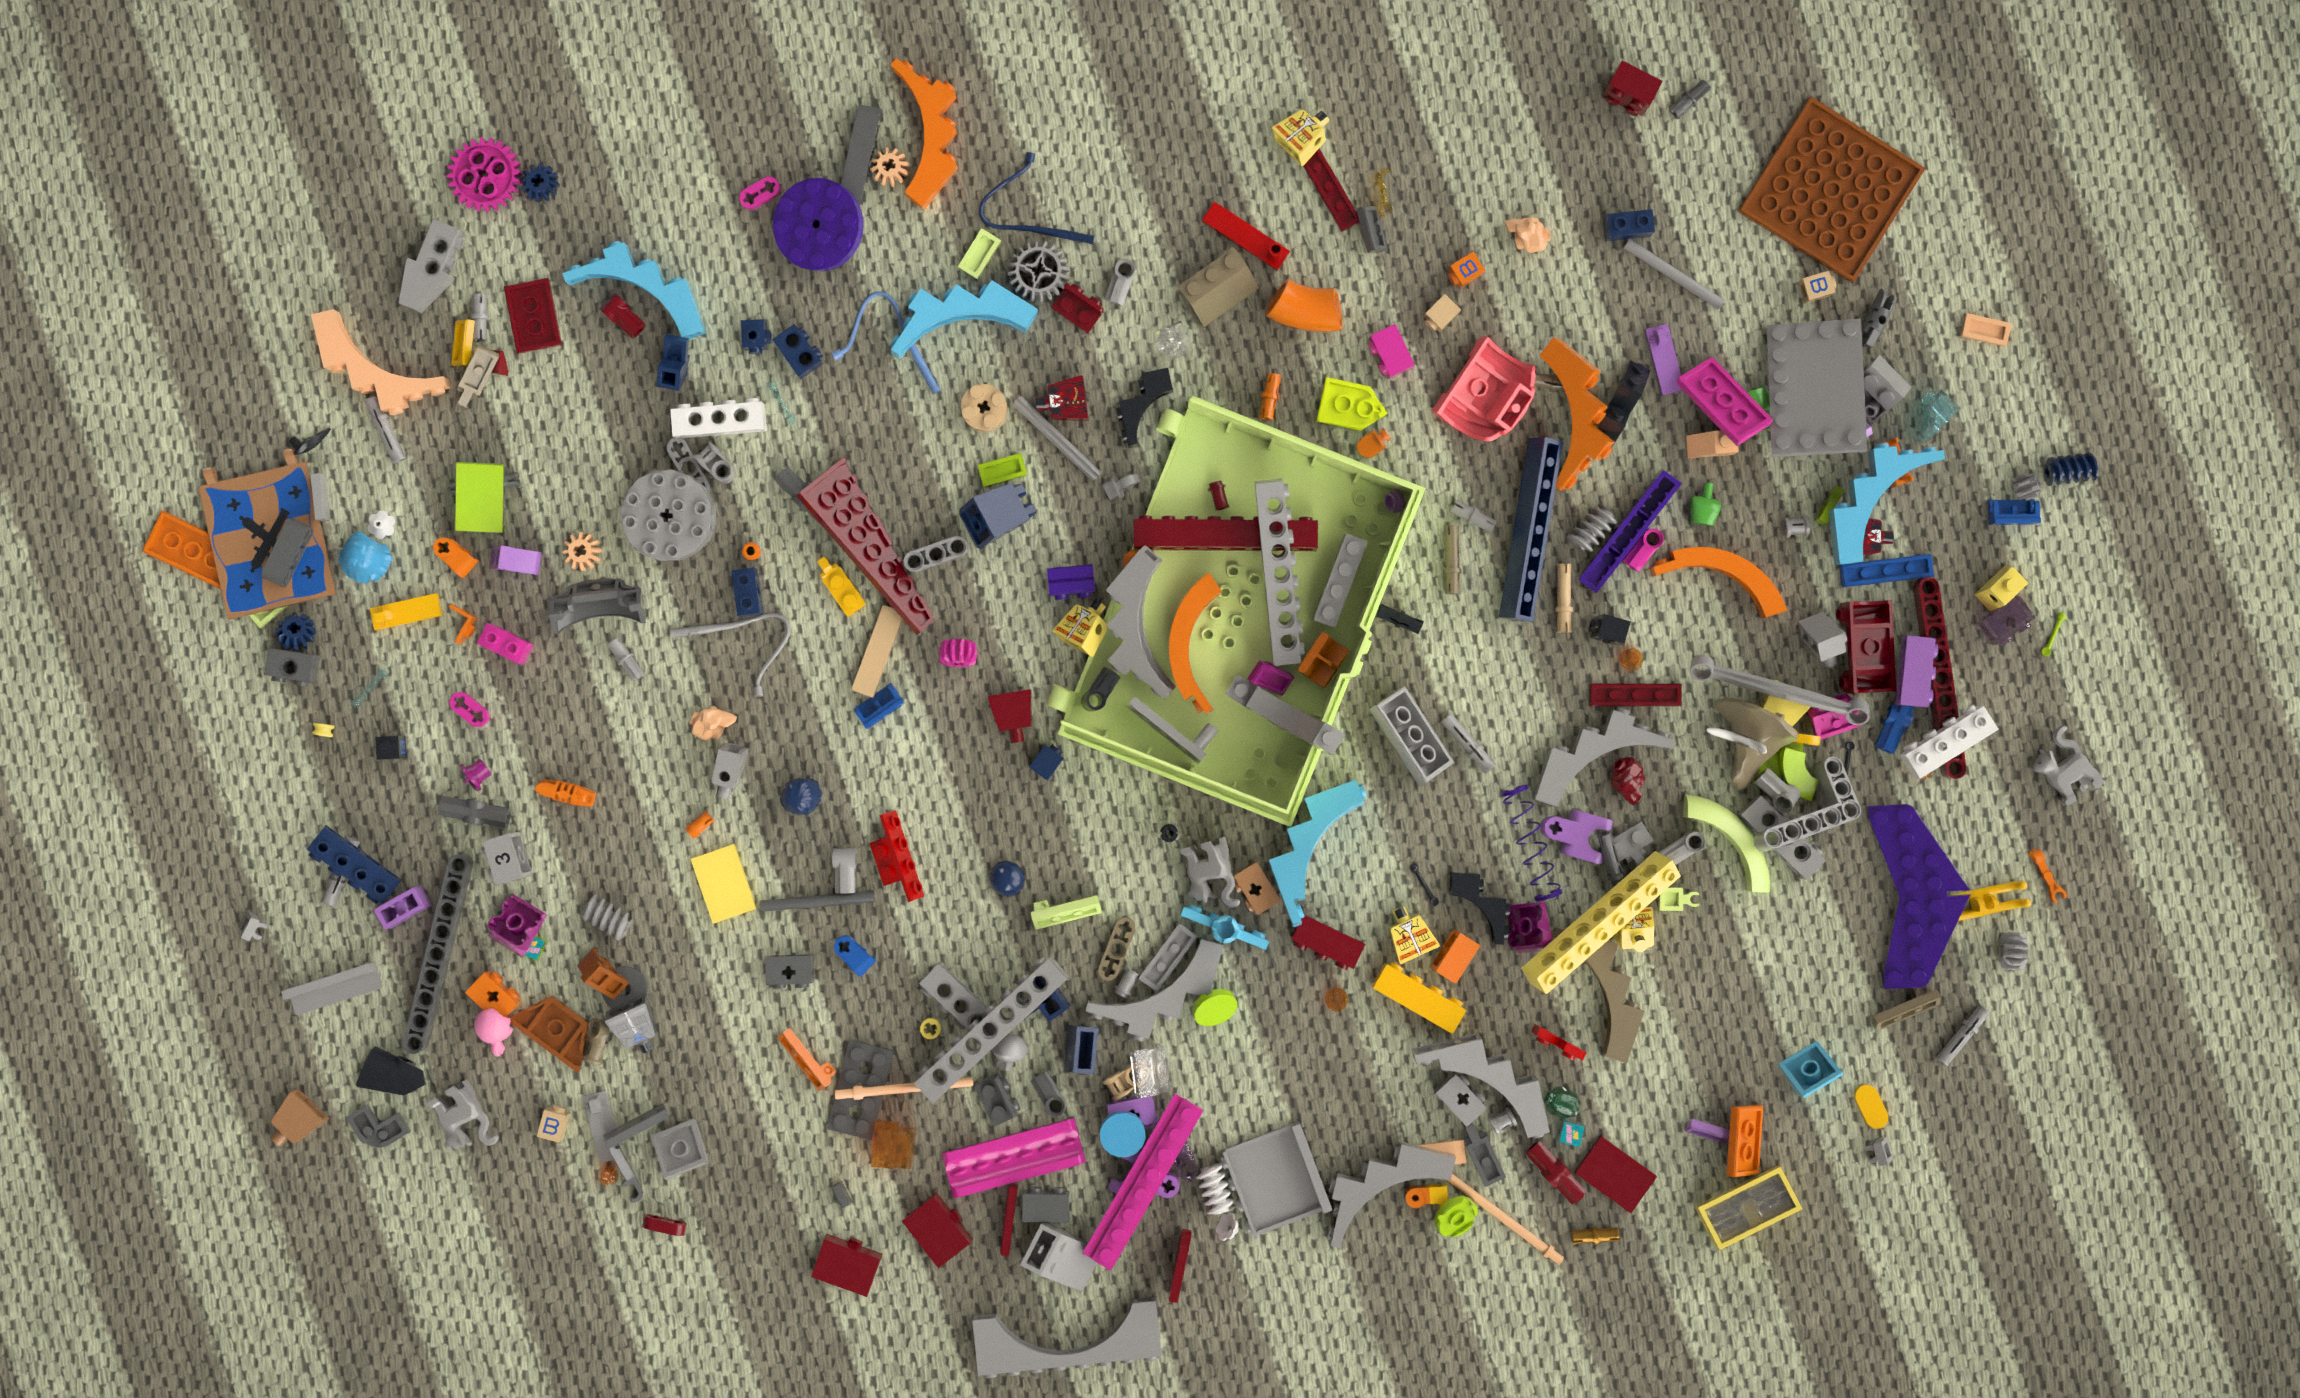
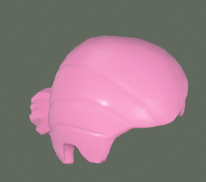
(492, 1029)

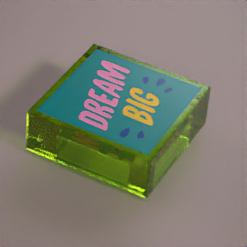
(536, 948)

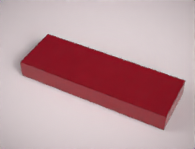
(1009, 1219)

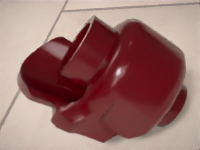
(1628, 779)

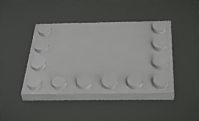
(1816, 388)

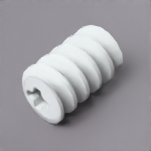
(1215, 1189)

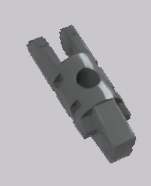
(1877, 318)

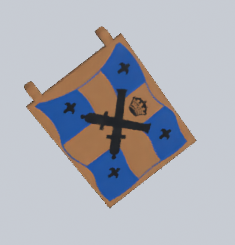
(243, 526)

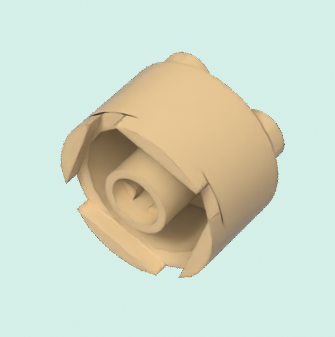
(979, 396)

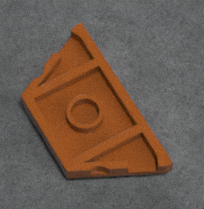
(555, 1029)

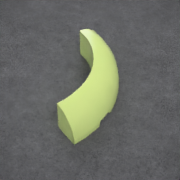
(1737, 833)

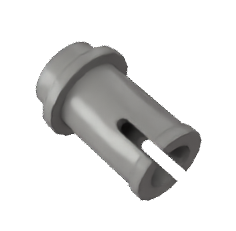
(1126, 983)

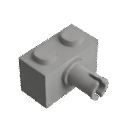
(1823, 638)

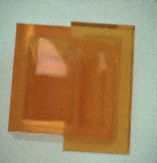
(893, 1145)

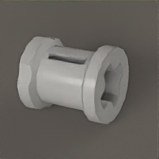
(1796, 526)
(1502, 1121)

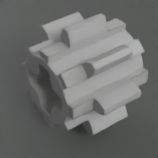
(2027, 486)

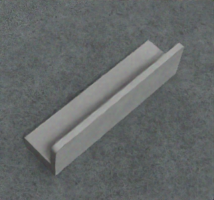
(334, 988)

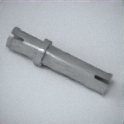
(385, 430)
(1486, 764)
(331, 896)
(1962, 1036)

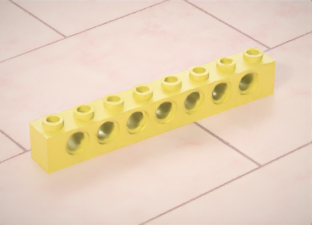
(1600, 922)

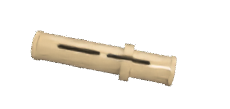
(1563, 598)

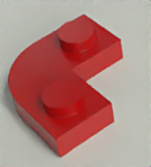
(1569, 1050)

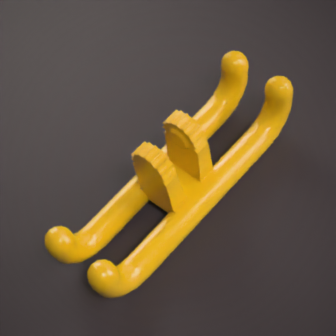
(1985, 902)

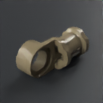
(597, 1041)

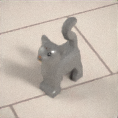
(2072, 769)
(1213, 867)
(464, 1110)

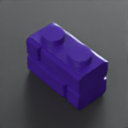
(1071, 581)

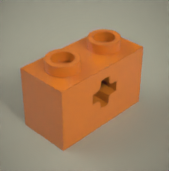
(482, 993)

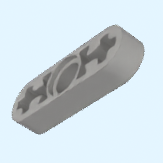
(686, 449)

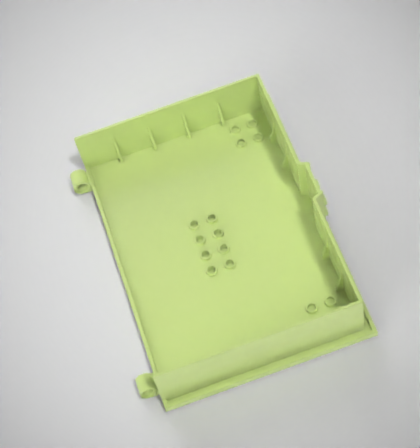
(1249, 757)

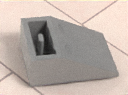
(1058, 1256)

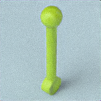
(2046, 651)

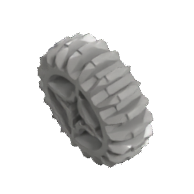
(1048, 274)

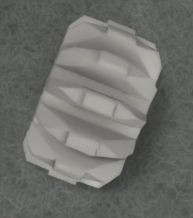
(2013, 951)

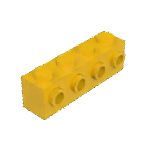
(1418, 997)

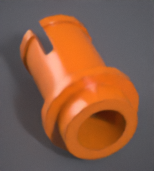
(747, 548)
(699, 824)

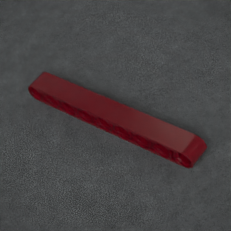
(1942, 666)

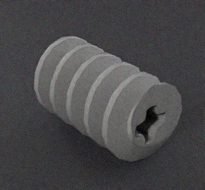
(1592, 528)
(606, 917)

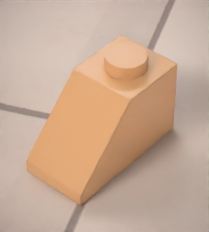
(1709, 445)

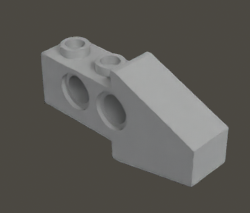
(418, 285)

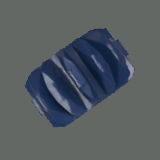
(544, 188)
(286, 631)

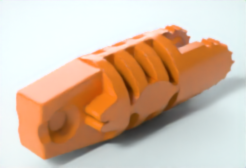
(566, 792)

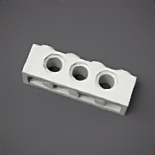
(683, 414)

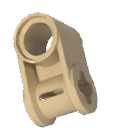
(1123, 1082)

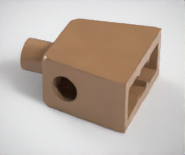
(296, 1118)

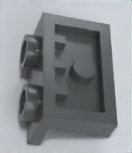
(997, 1100)

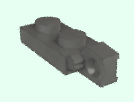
(1483, 1156)

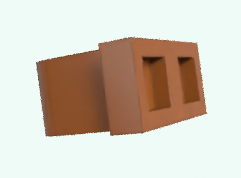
(601, 974)

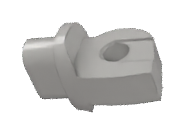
(1115, 488)

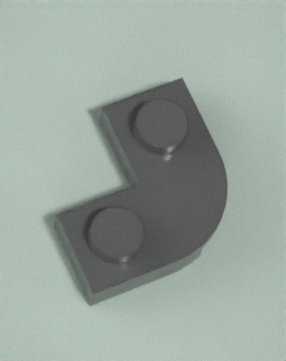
(375, 1133)

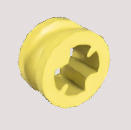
(323, 729)
(932, 1021)

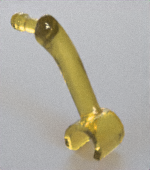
(1383, 191)

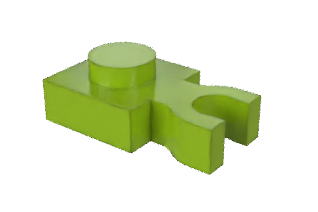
(1832, 500)

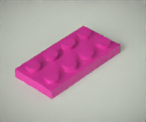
(1724, 401)

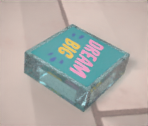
(1571, 1133)

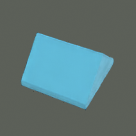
(1810, 1069)

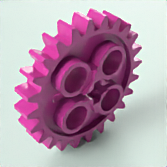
(503, 183)

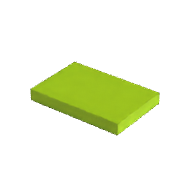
(479, 497)

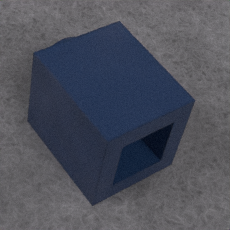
(1047, 761)

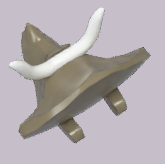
(1755, 735)

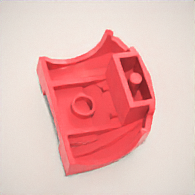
(1488, 393)

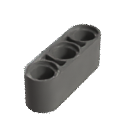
(287, 552)

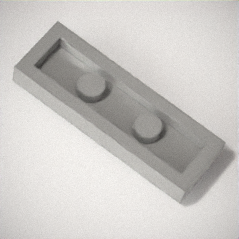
(1168, 957)

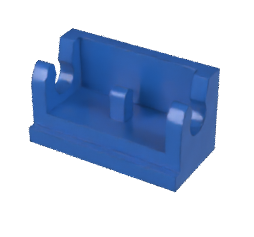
(2013, 512)
(879, 707)

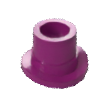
(475, 774)

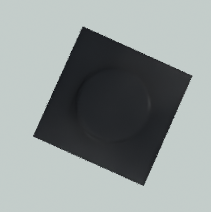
(390, 747)

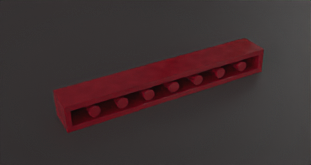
(1218, 534)

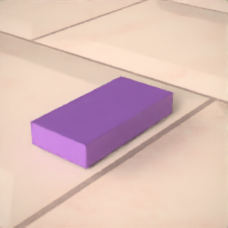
(1707, 1130)

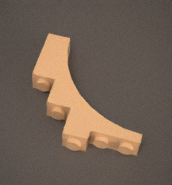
(340, 352)

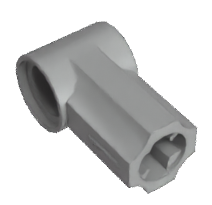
(1120, 284)
(1778, 791)
(1680, 848)
(844, 865)

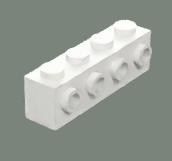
(1948, 741)

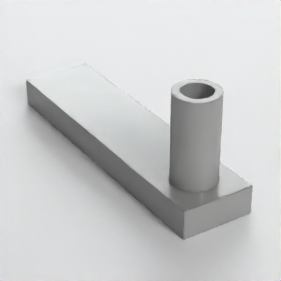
(1191, 749)

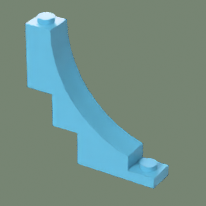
(1292, 867)

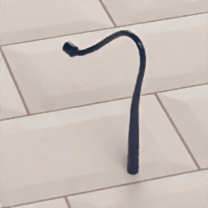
(1064, 234)

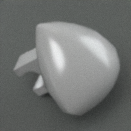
(1009, 1050)

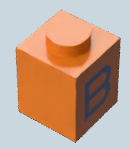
(1465, 270)

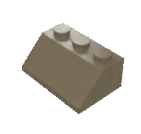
(1218, 287)

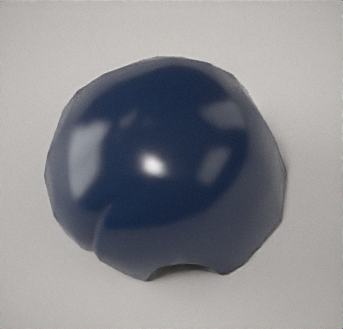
(1007, 878)

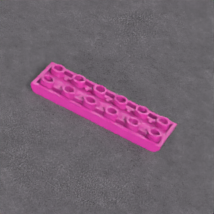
(1013, 1158)

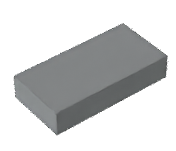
(320, 497)

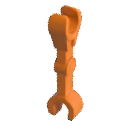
(2038, 858)

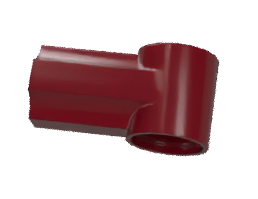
(620, 314)

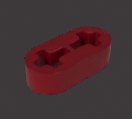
(664, 1225)

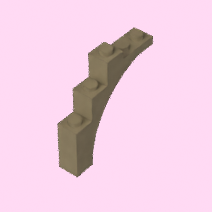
(1622, 1018)

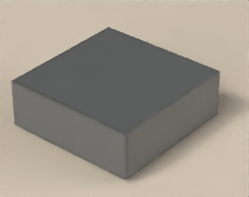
(841, 1194)

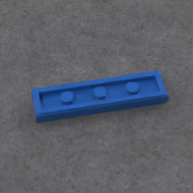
(1886, 570)

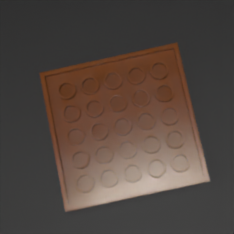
(1831, 189)

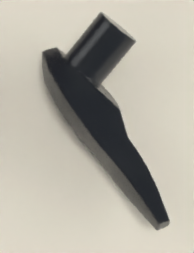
(309, 444)

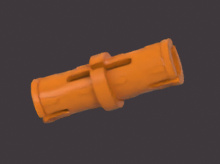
(1270, 396)

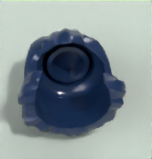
(801, 796)

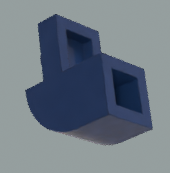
(674, 364)

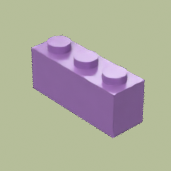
(1916, 671)

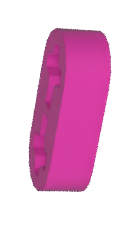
(761, 198)
(466, 713)

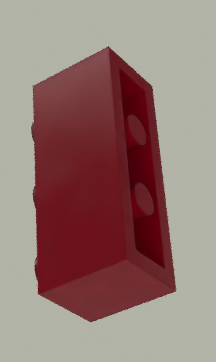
(1327, 942)

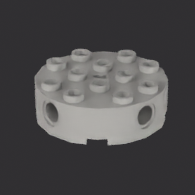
(672, 493)

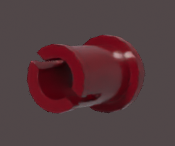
(1218, 495)

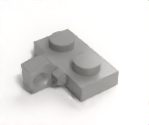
(1631, 843)

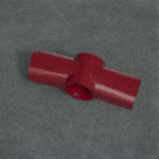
(1556, 1172)

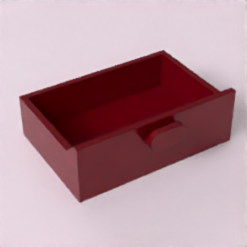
(937, 1230)
(847, 1264)

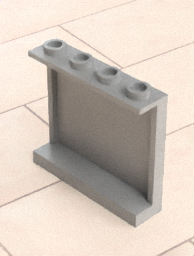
(1275, 1179)

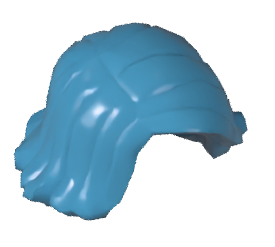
(364, 558)

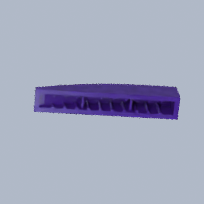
(1630, 530)

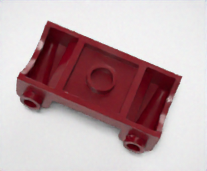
(1869, 647)

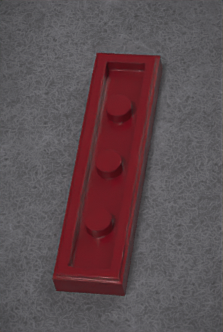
(1331, 191)
(1635, 694)

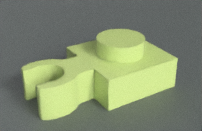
(1673, 899)

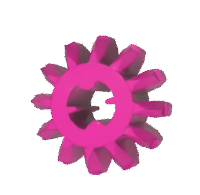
(957, 653)

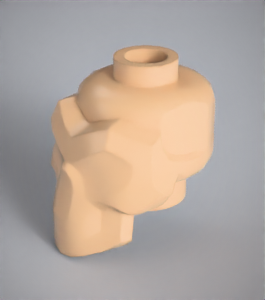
(1529, 234)
(711, 723)

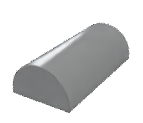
(1411, 736)

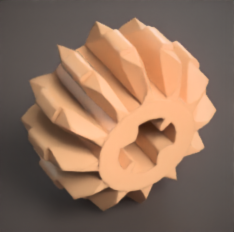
(893, 174)
(582, 560)

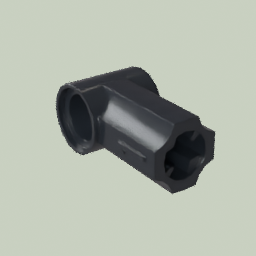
(1101, 689)

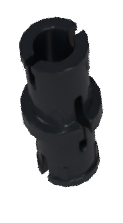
(1400, 619)
(1171, 827)

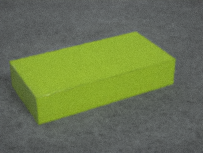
(1002, 470)

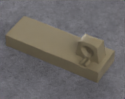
(1923, 1001)

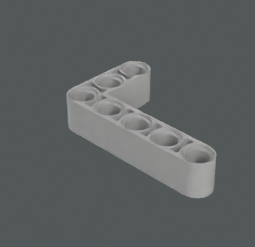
(1816, 820)

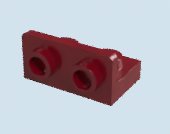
(1078, 308)

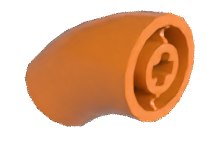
(1306, 308)

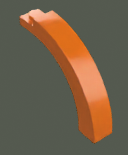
(1741, 570)
(1183, 623)

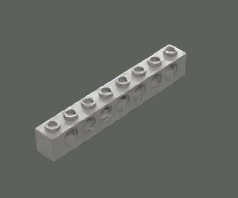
(1281, 653)
(933, 1087)

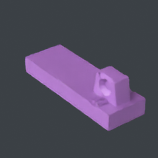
(1663, 358)

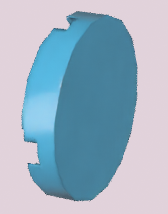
(1122, 1134)

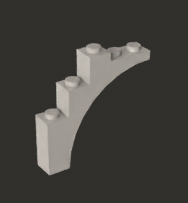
(1128, 623)
(1618, 732)
(1140, 1014)
(1353, 1192)

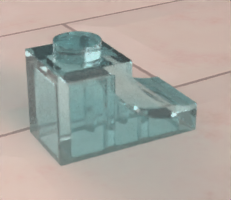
(1937, 411)

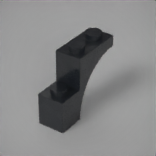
(1154, 385)
(1624, 400)
(1495, 909)

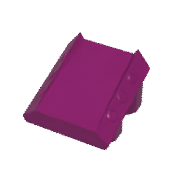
(516, 925)
(1530, 927)

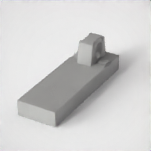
(600, 1122)

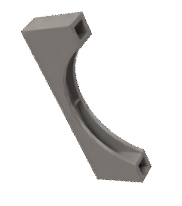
(1004, 1352)

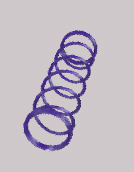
(1554, 893)

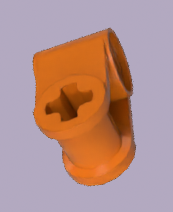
(457, 557)

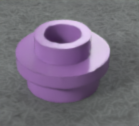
(1394, 501)

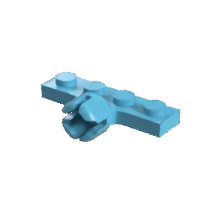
(1224, 927)

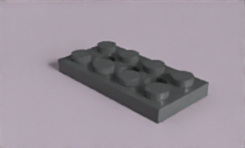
(850, 1076)

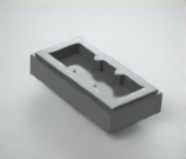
(1371, 229)

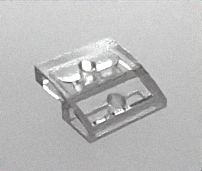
(1151, 1071)

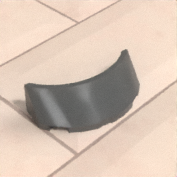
(593, 600)

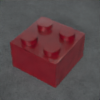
(1631, 89)

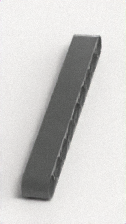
(430, 962)

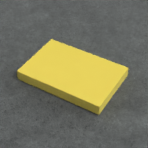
(723, 883)

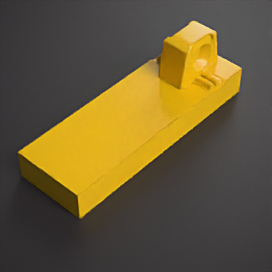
(406, 611)

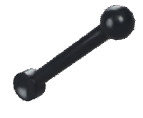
(1849, 746)
(1433, 900)

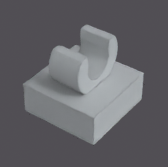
(249, 925)
(1882, 1150)

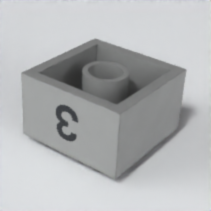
(506, 858)

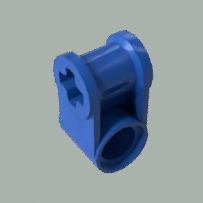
(857, 958)

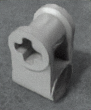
(713, 460)

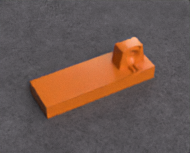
(818, 1075)

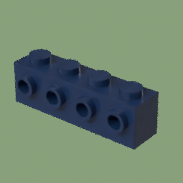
(353, 864)

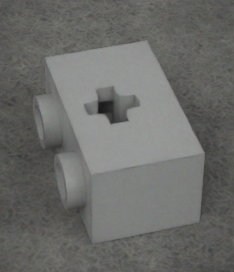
(1466, 1111)

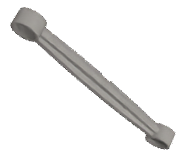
(1780, 690)

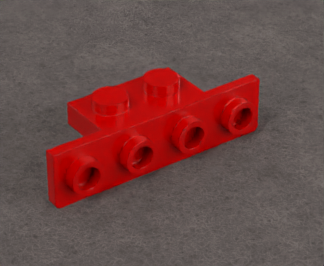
(894, 857)

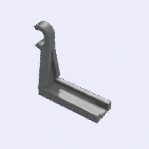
(626, 1131)

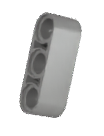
(947, 554)

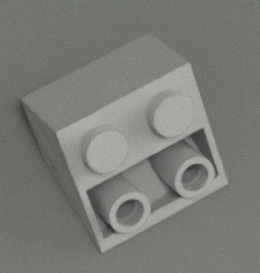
(1882, 388)

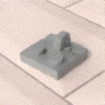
(680, 1149)

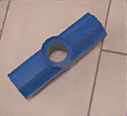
(1896, 723)

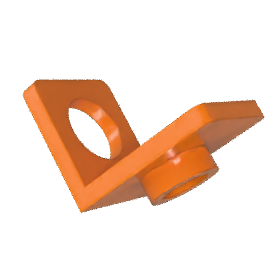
(468, 628)

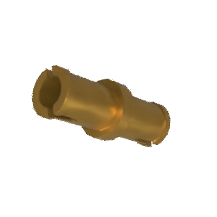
(1595, 1235)

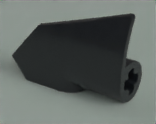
(390, 1073)

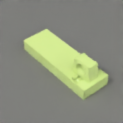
(1047, 916)

